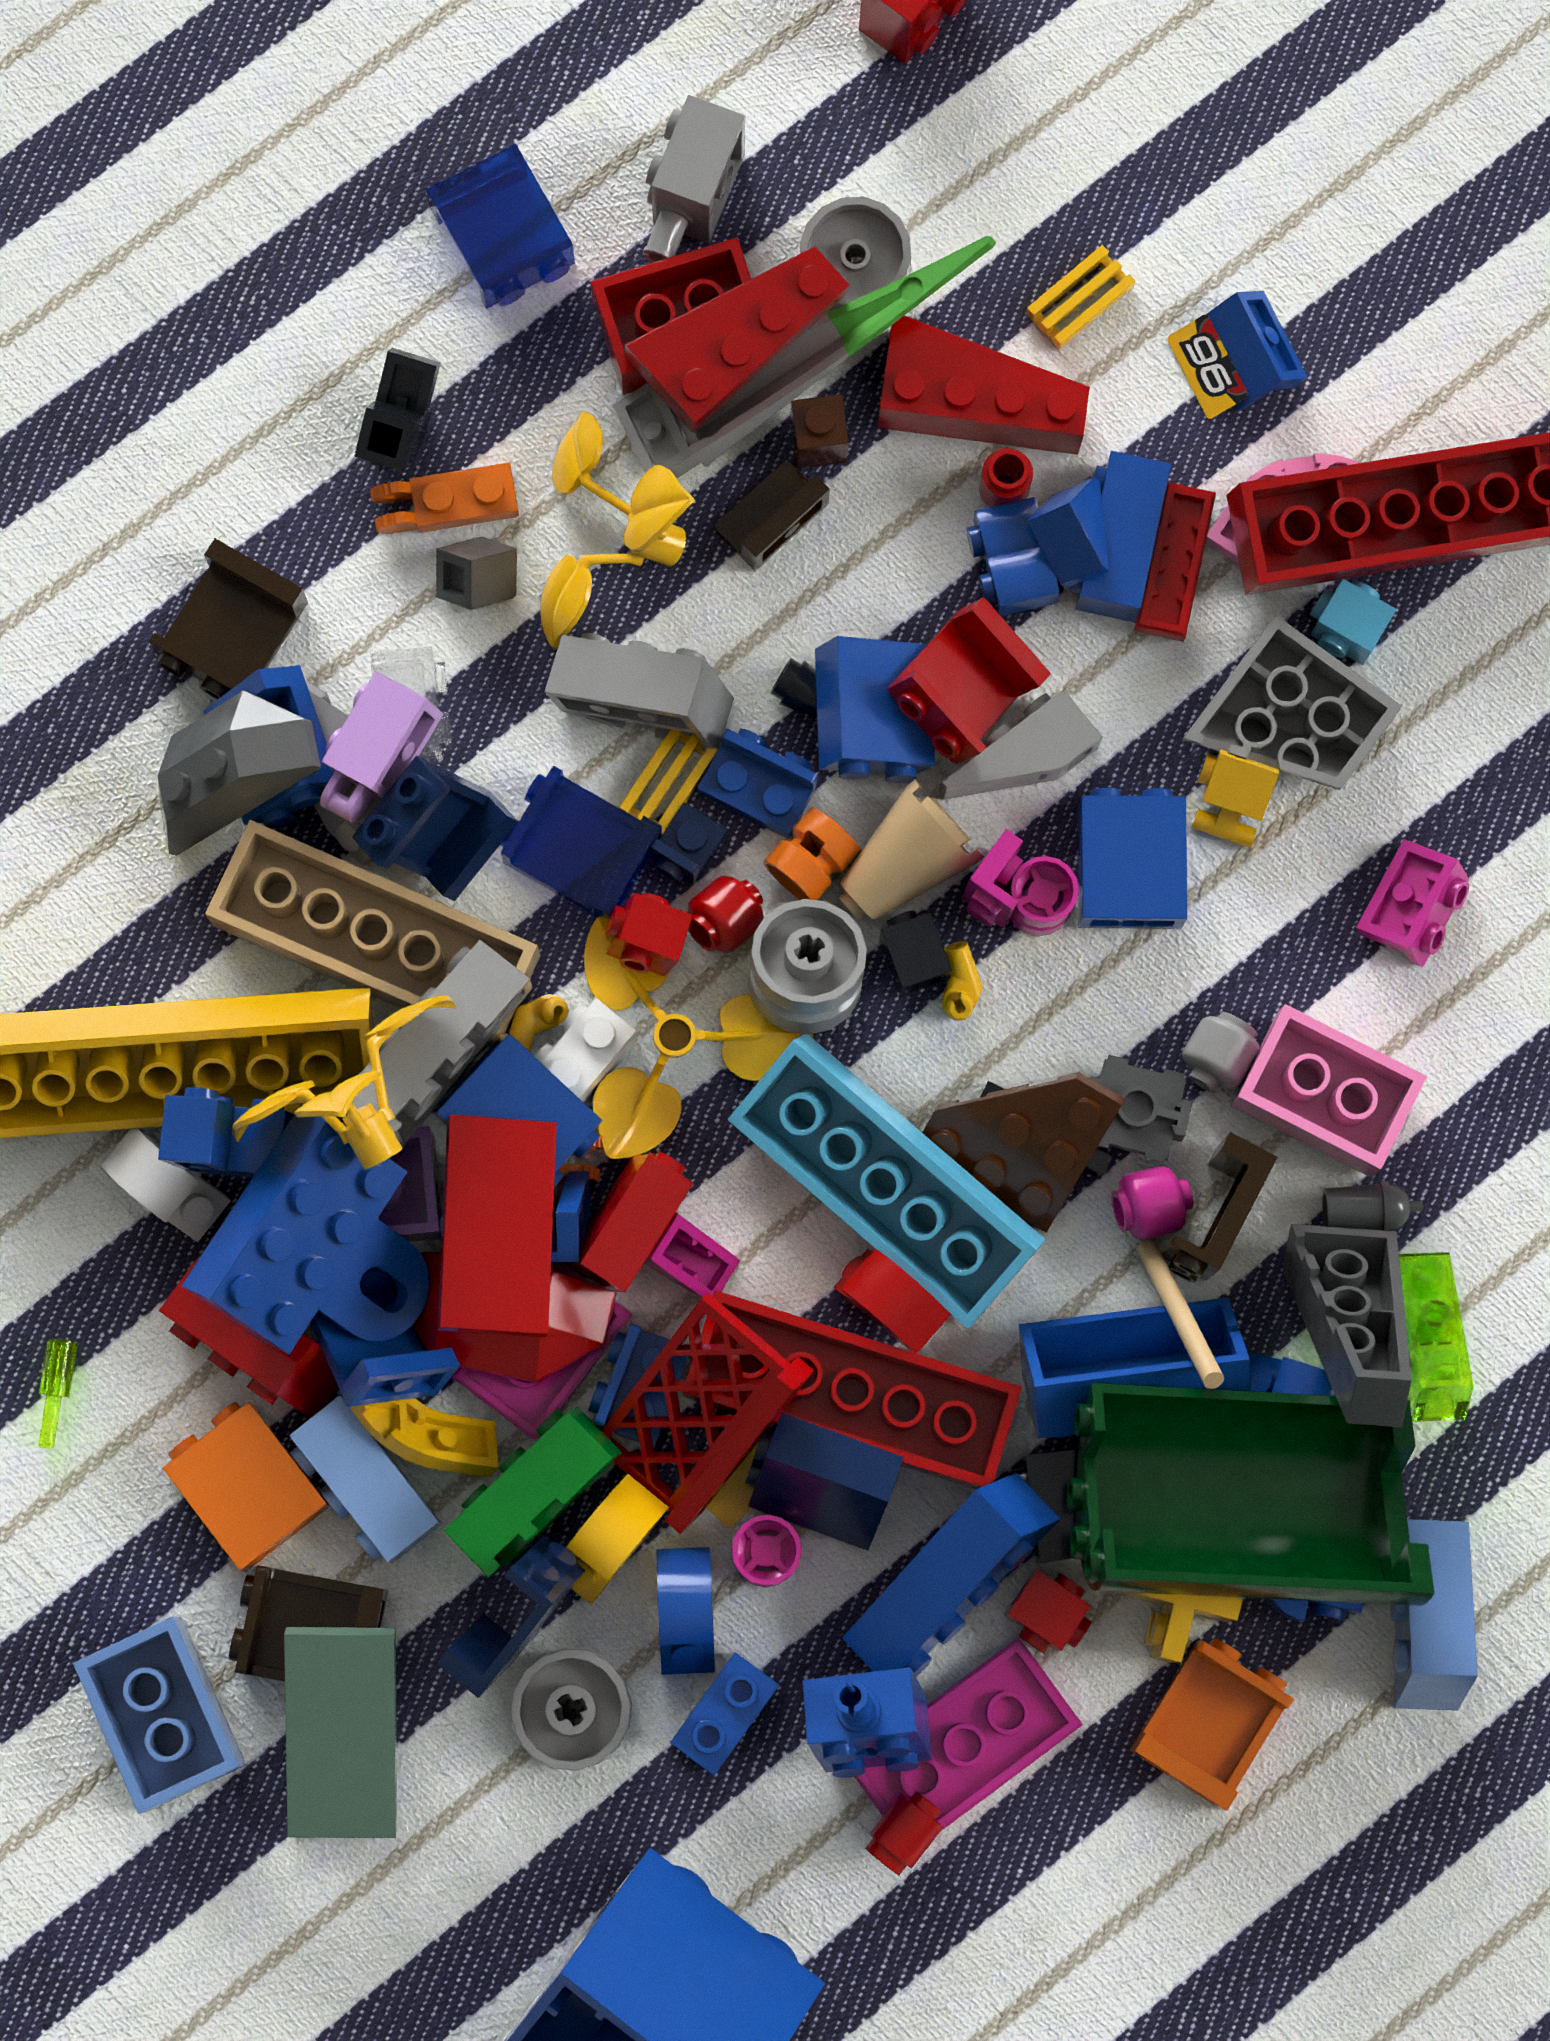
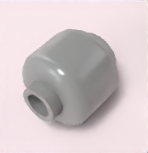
(1220, 1052)

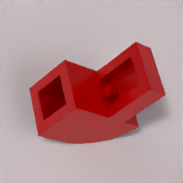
(892, 1299)

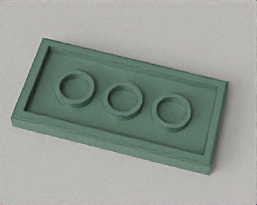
(341, 1732)

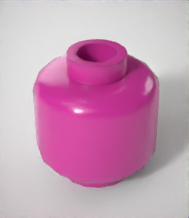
(1151, 1203)

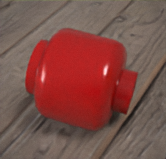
(725, 914)

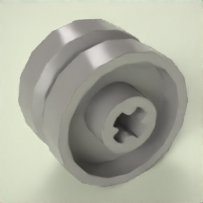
(861, 230)
(807, 966)
(540, 1718)

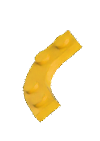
(432, 1437)

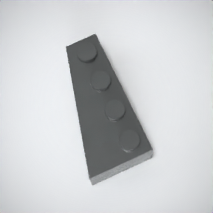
(1355, 1315)

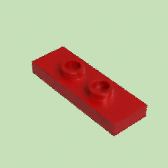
(1175, 562)

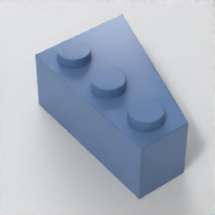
(1437, 1640)

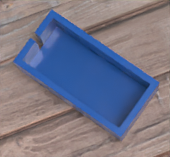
(1125, 1349)

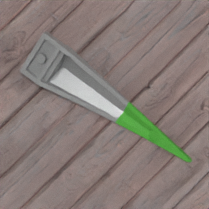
(666, 441)

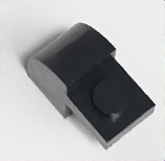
(401, 413)

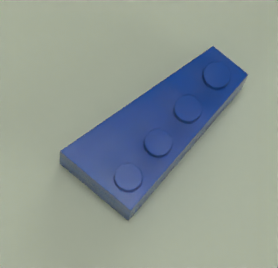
(952, 1575)

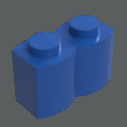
(1015, 565)

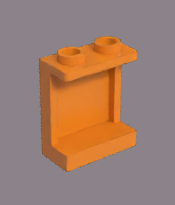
(244, 1485)
(1212, 1722)

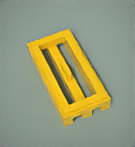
(1111, 269)
(691, 744)

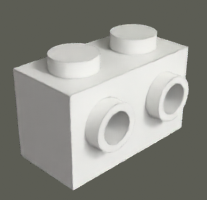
(589, 1048)

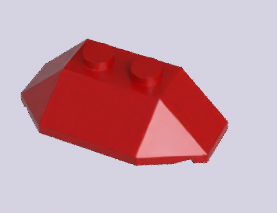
(577, 1325)

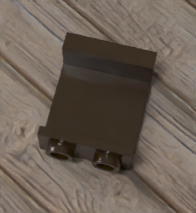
(230, 622)

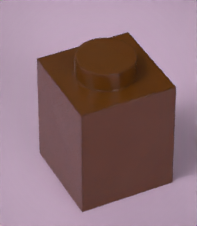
(819, 431)

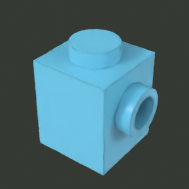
(1350, 620)

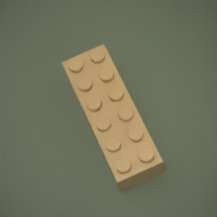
(349, 920)

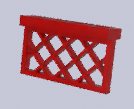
(740, 1431)

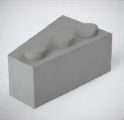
(640, 687)

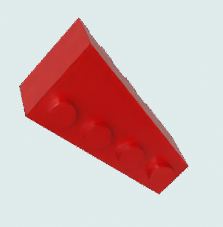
(726, 342)
(976, 393)

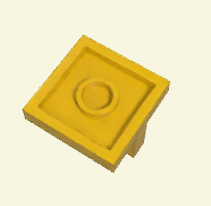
(1170, 1628)

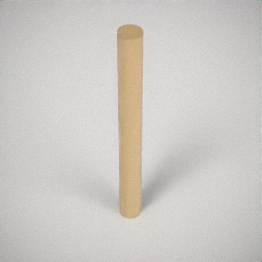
(1180, 1314)

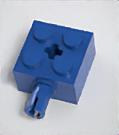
(867, 1721)

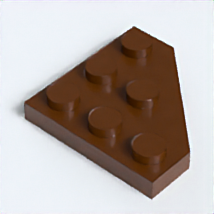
(1028, 1140)

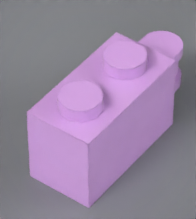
(375, 745)

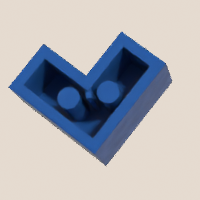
(200, 1137)

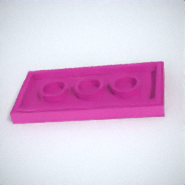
(980, 1735)

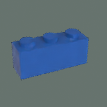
(1132, 508)

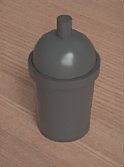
(1368, 1207)

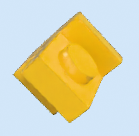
(613, 1535)

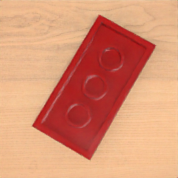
(497, 1226)

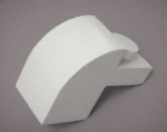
(163, 1188)

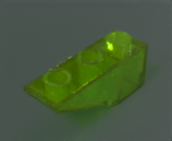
(1435, 1338)

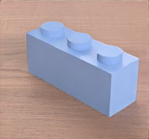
(363, 1482)

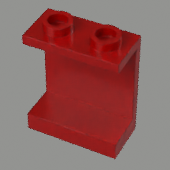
(966, 680)

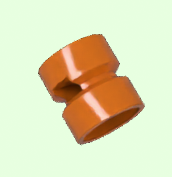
(794, 862)

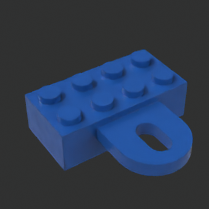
(306, 1241)

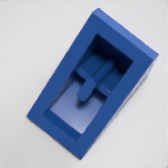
(1073, 533)

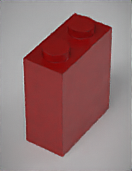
(632, 1220)

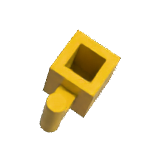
(1238, 789)

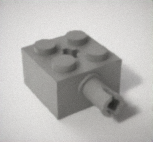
(693, 174)

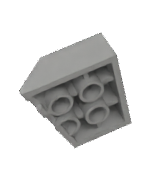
(1295, 710)

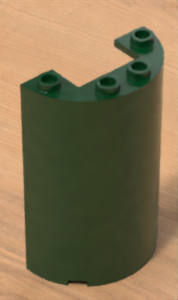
(1242, 1498)

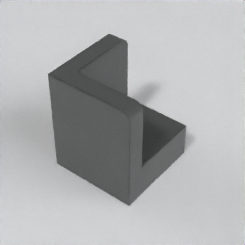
(476, 572)

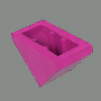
(691, 1258)

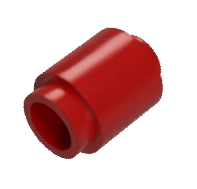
(1006, 466)
(904, 1832)

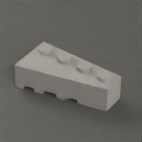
(440, 1043)

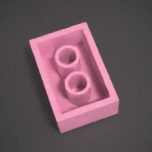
(1329, 1091)

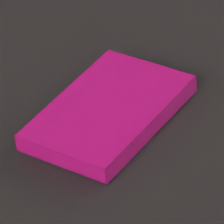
(531, 1403)

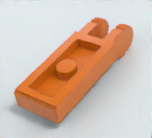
(449, 499)

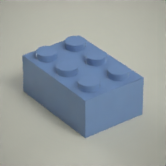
(159, 1714)

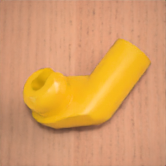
(964, 983)
(537, 1017)

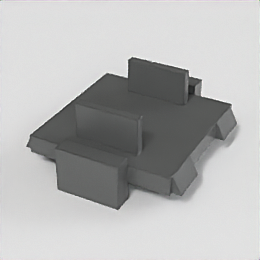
(1151, 1109)

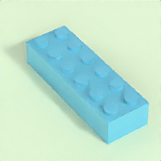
(886, 1179)

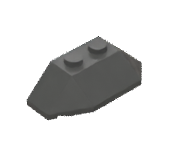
(231, 766)

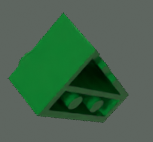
(532, 1490)

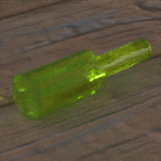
(55, 1384)

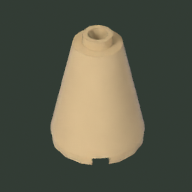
(906, 856)

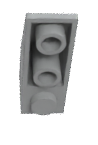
(1033, 752)

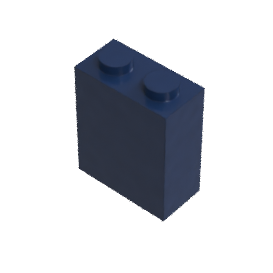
(822, 1480)

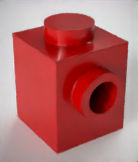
(647, 934)
(1050, 1612)

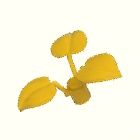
(648, 535)
(637, 1108)
(365, 1128)

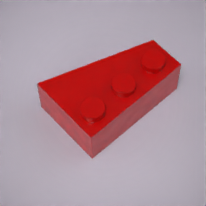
(297, 1378)

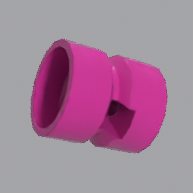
(1044, 894)
(766, 1550)

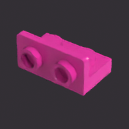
(987, 885)
(1415, 901)

